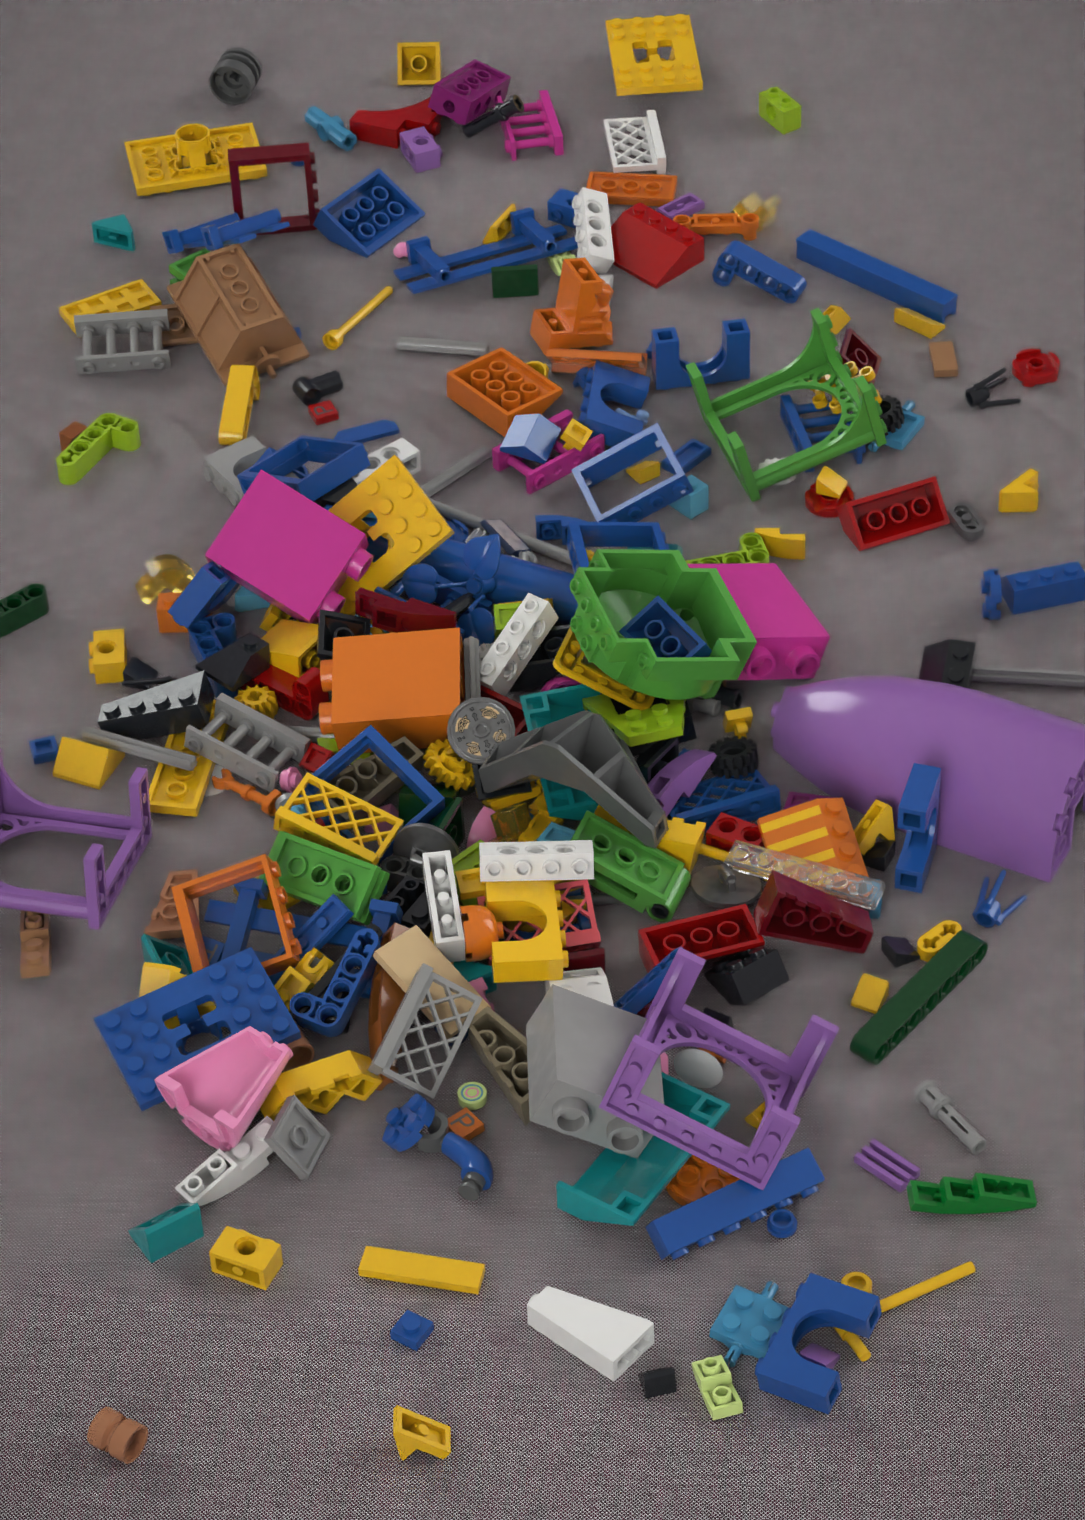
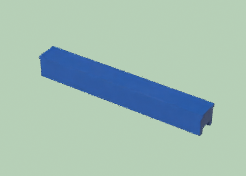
(876, 275)

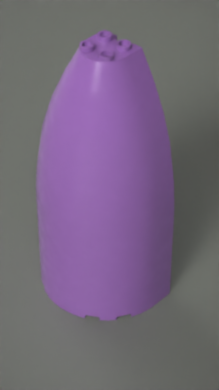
(1004, 766)

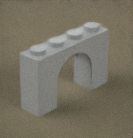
(227, 463)

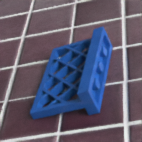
(743, 805)

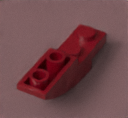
(401, 616)

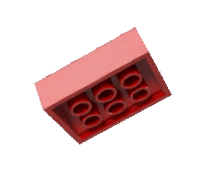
(654, 246)

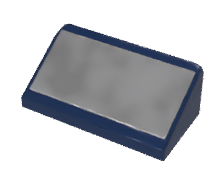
(508, 538)

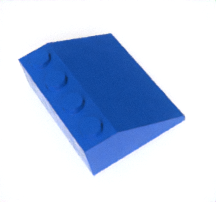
(368, 215)

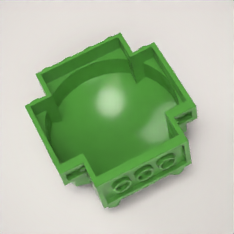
(624, 583)

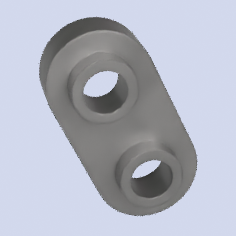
(966, 521)

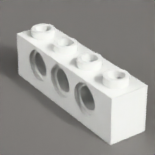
(593, 229)
(402, 448)
(517, 644)
(536, 860)
(443, 904)

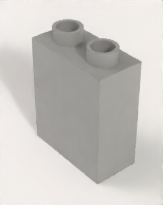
(571, 1062)

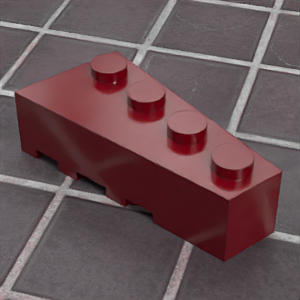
(810, 916)

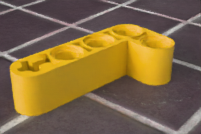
(241, 390)

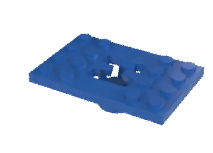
(147, 1048)

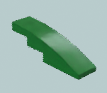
(977, 1196)

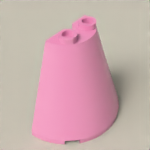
(225, 1085)

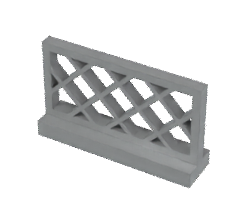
(401, 1026)

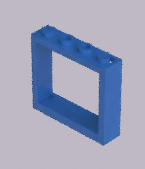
(623, 456)
(341, 457)
(611, 535)
(395, 761)

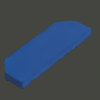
(368, 431)

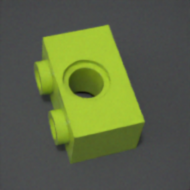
(779, 110)

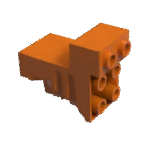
(579, 313)

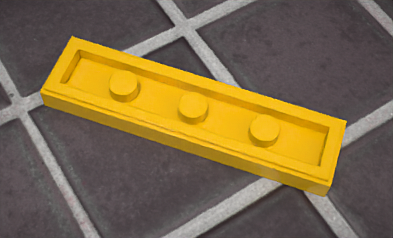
(422, 1270)

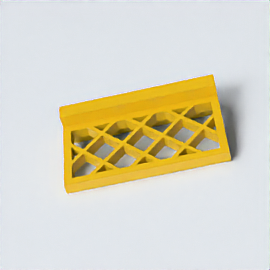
(305, 826)

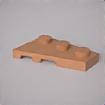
(164, 918)

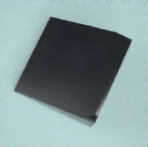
(139, 670)
(880, 855)
(898, 950)

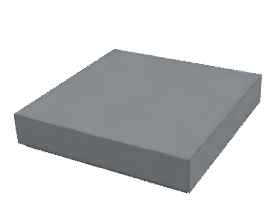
(297, 1137)

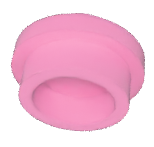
(290, 779)

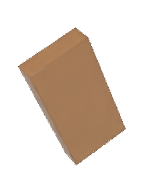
(943, 359)

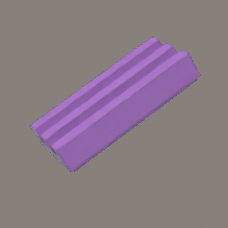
(685, 205)
(890, 1162)

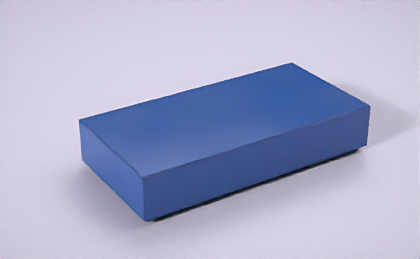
(688, 456)

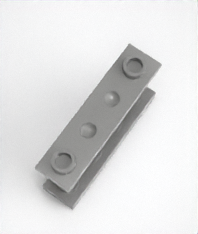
(122, 323)
(251, 723)

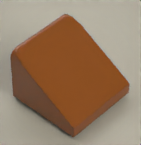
(70, 433)

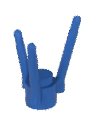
(988, 911)

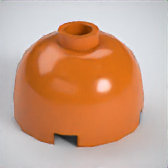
(479, 931)

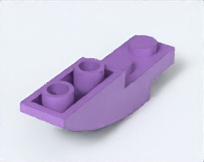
(680, 777)

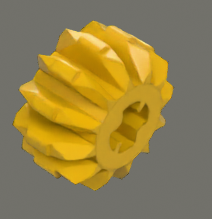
(259, 699)

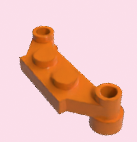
(721, 224)

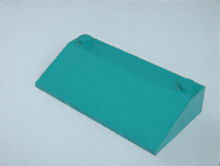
(544, 709)
(624, 1187)

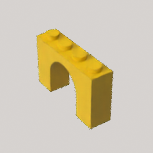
(532, 958)

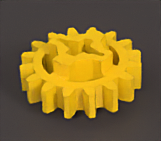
(448, 766)

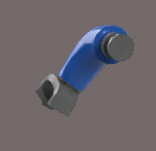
(476, 1166)

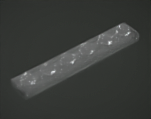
(839, 883)

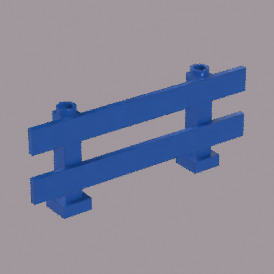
(223, 231)
(526, 232)
(246, 917)

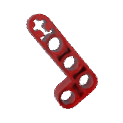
(294, 694)

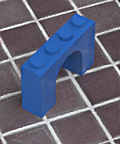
(729, 363)
(615, 384)
(203, 595)
(919, 816)
(817, 1305)

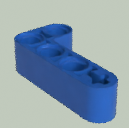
(759, 270)
(208, 637)
(342, 981)

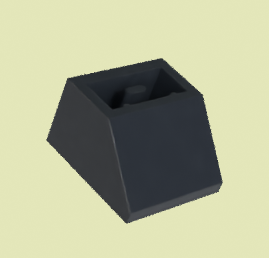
(413, 901)
(748, 975)

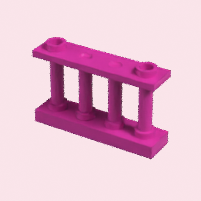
(549, 128)
(555, 468)

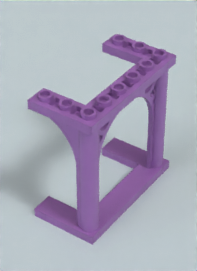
(102, 888)
(766, 1065)

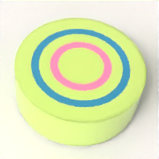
(472, 1095)

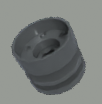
(235, 76)

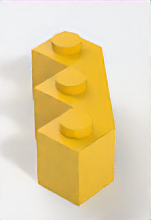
(323, 1083)

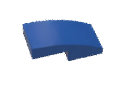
(553, 527)

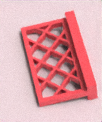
(578, 938)

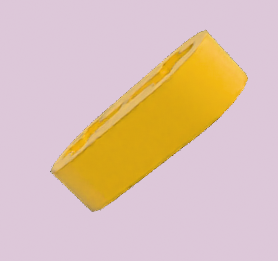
(936, 938)

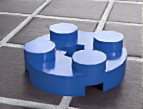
(991, 587)
(406, 1123)

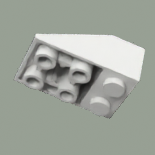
(587, 982)

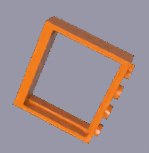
(231, 875)

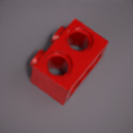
(730, 828)

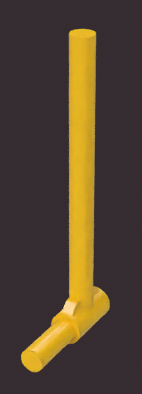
(904, 1296)

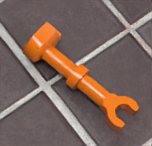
(247, 792)

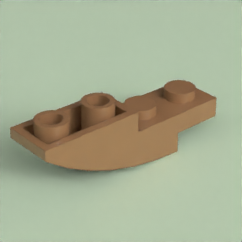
(35, 944)

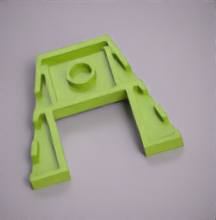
(639, 726)

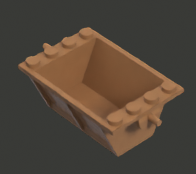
(236, 314)

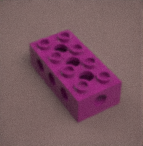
(469, 92)

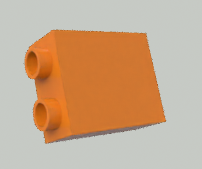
(395, 684)

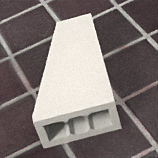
(591, 1331)

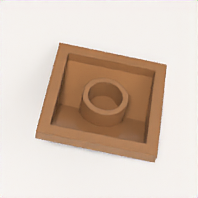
(179, 330)

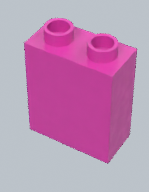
(289, 550)
(785, 628)

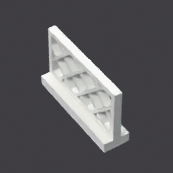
(651, 142)

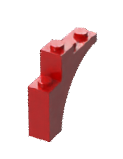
(384, 126)

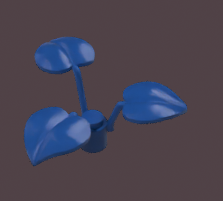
(481, 556)

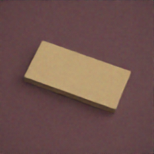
(405, 956)

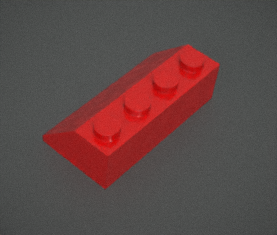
(893, 514)
(703, 935)

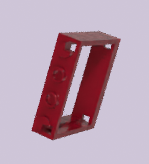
(276, 154)

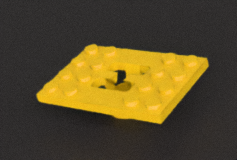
(653, 73)
(157, 167)
(403, 518)

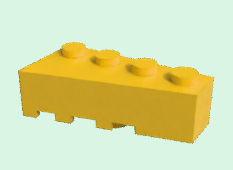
(680, 841)

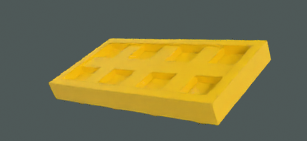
(124, 298)

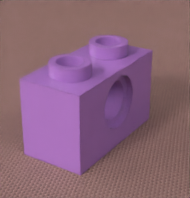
(420, 149)

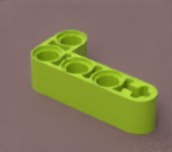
(94, 443)
(750, 551)

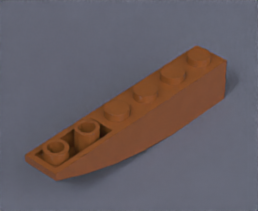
(384, 1003)

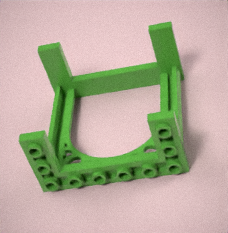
(813, 362)

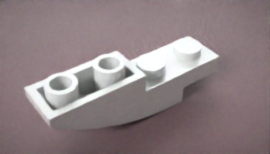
(228, 1170)

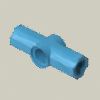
(330, 128)

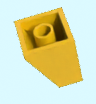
(293, 646)

